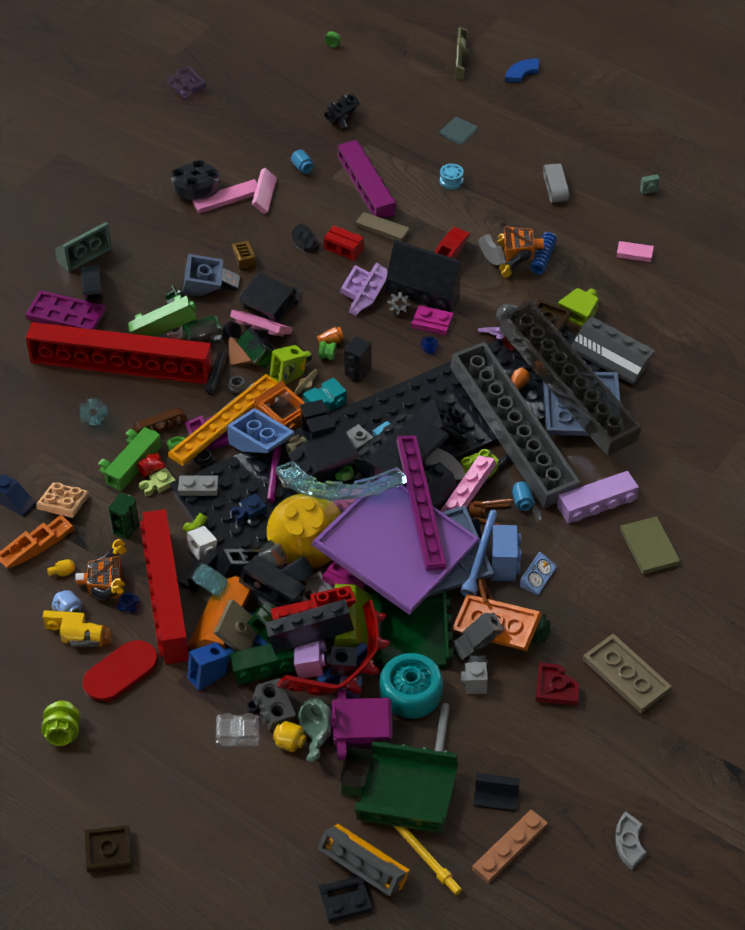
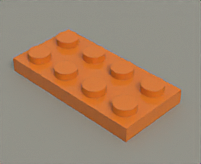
(517, 621)

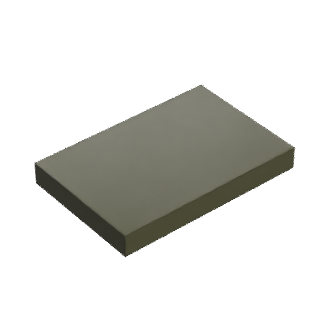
(649, 545)

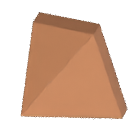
(236, 354)

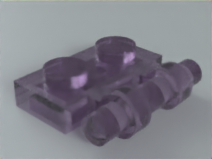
(190, 80)

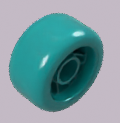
(412, 685)

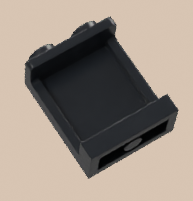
(268, 297)

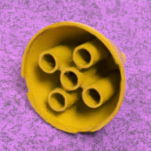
(298, 523)

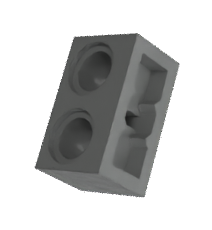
(279, 703)

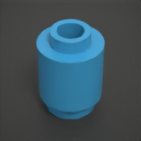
(302, 161)
(523, 496)

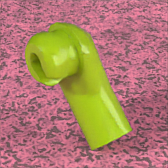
(197, 523)

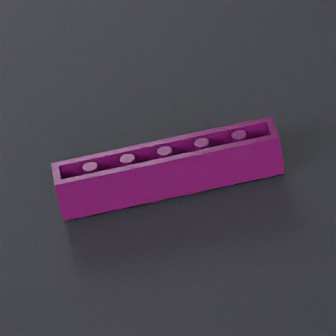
(366, 179)

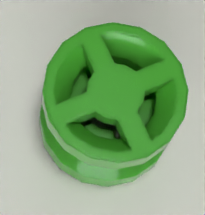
(327, 350)

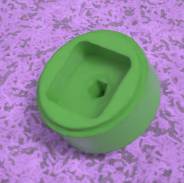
(332, 39)
(173, 442)
(345, 474)

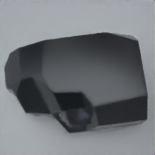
(305, 238)

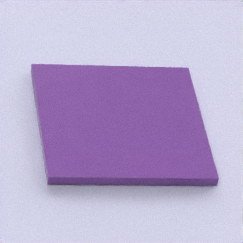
(382, 547)

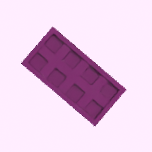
(65, 311)

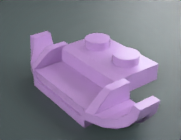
(363, 286)

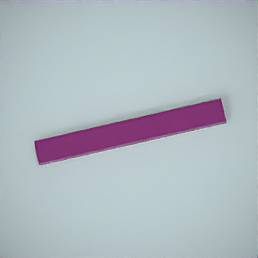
(421, 503)

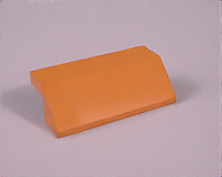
(204, 631)

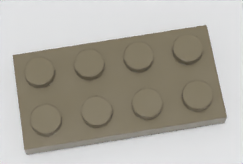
(627, 673)

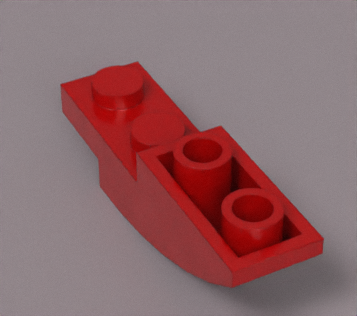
(452, 243)
(317, 600)

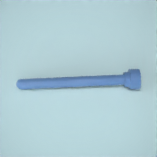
(470, 586)

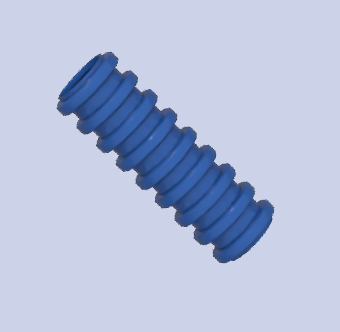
(542, 256)

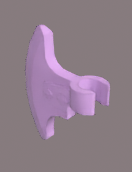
(493, 330)

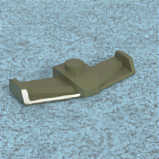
(462, 53)

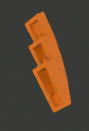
(32, 544)

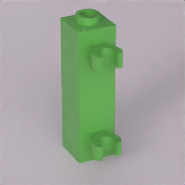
(164, 318)
(124, 467)

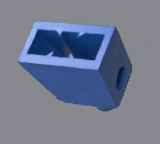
(207, 664)

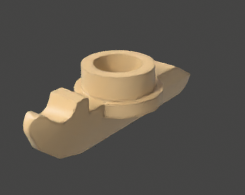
(306, 383)

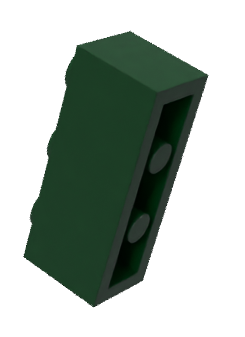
(261, 663)

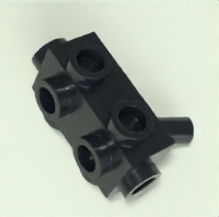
(340, 110)

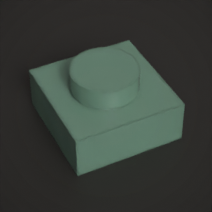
(649, 184)

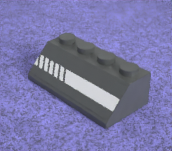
(613, 350)

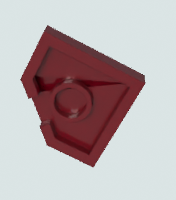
(555, 685)

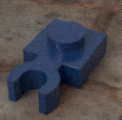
(248, 507)

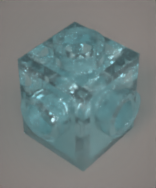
(86, 414)

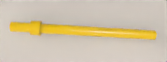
(443, 875)

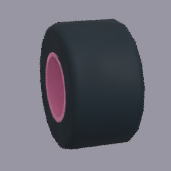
(299, 569)

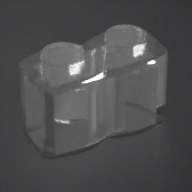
(237, 730)

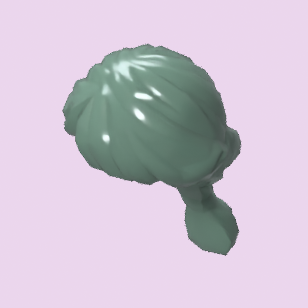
(316, 721)

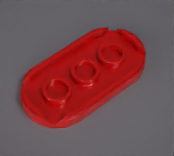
(119, 671)

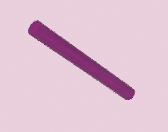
(273, 475)

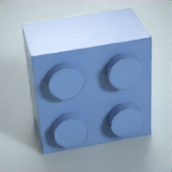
(505, 552)

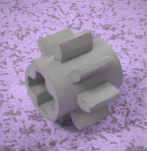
(396, 298)

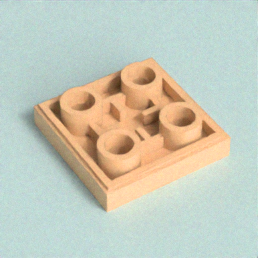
(62, 499)

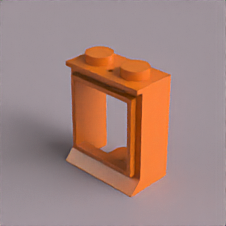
(293, 420)

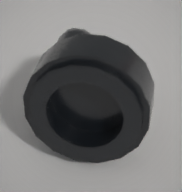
(231, 329)

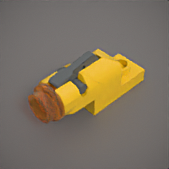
(76, 630)

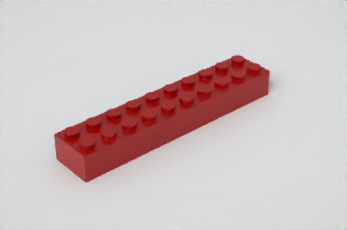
(119, 353)

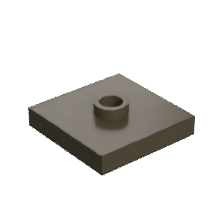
(234, 628)

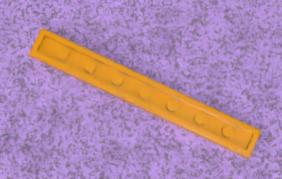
(218, 423)

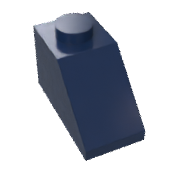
(15, 496)

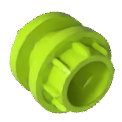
(60, 723)

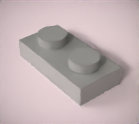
(198, 486)

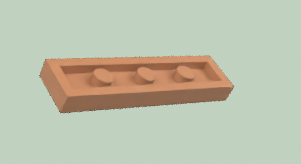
(509, 846)

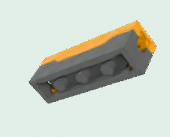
(363, 859)

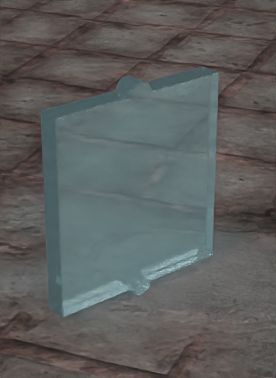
(458, 130)

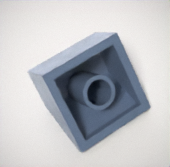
(202, 275)

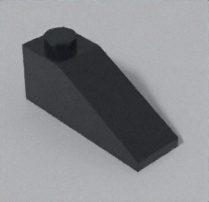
(233, 560)

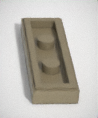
(382, 227)

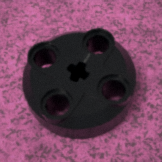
(195, 180)

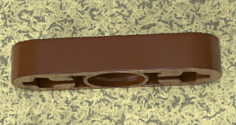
(175, 416)

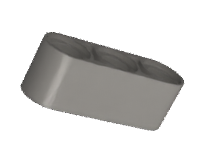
(555, 183)

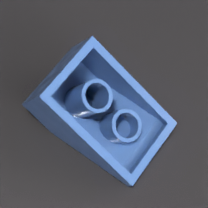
(257, 432)

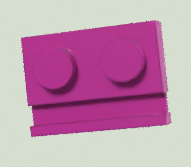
(432, 320)
(338, 575)

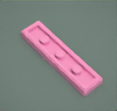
(226, 196)

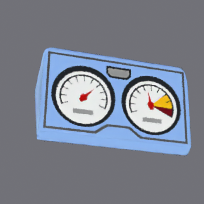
(537, 574)

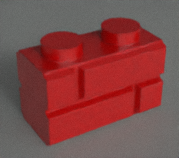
(344, 243)

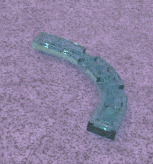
(330, 490)

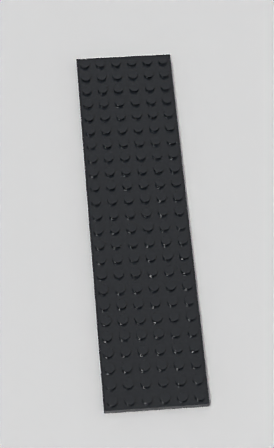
(250, 471)

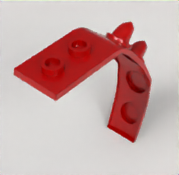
(374, 644)

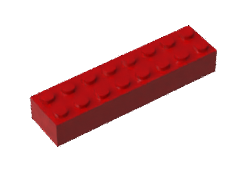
(164, 587)

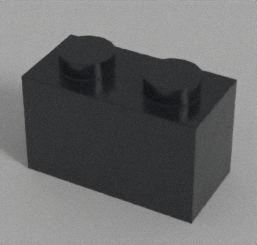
(358, 358)

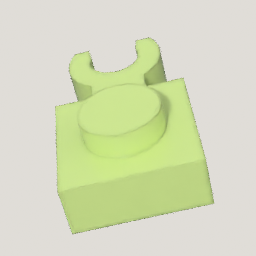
(160, 480)

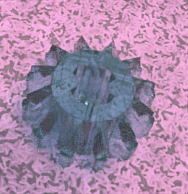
(209, 579)

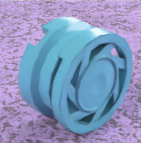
(452, 176)

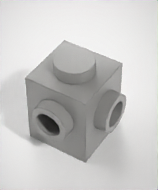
(475, 678)

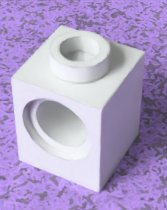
(201, 542)

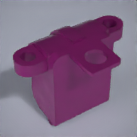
(360, 722)

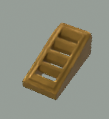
(244, 255)

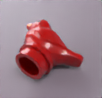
(150, 464)

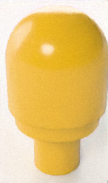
(62, 568)

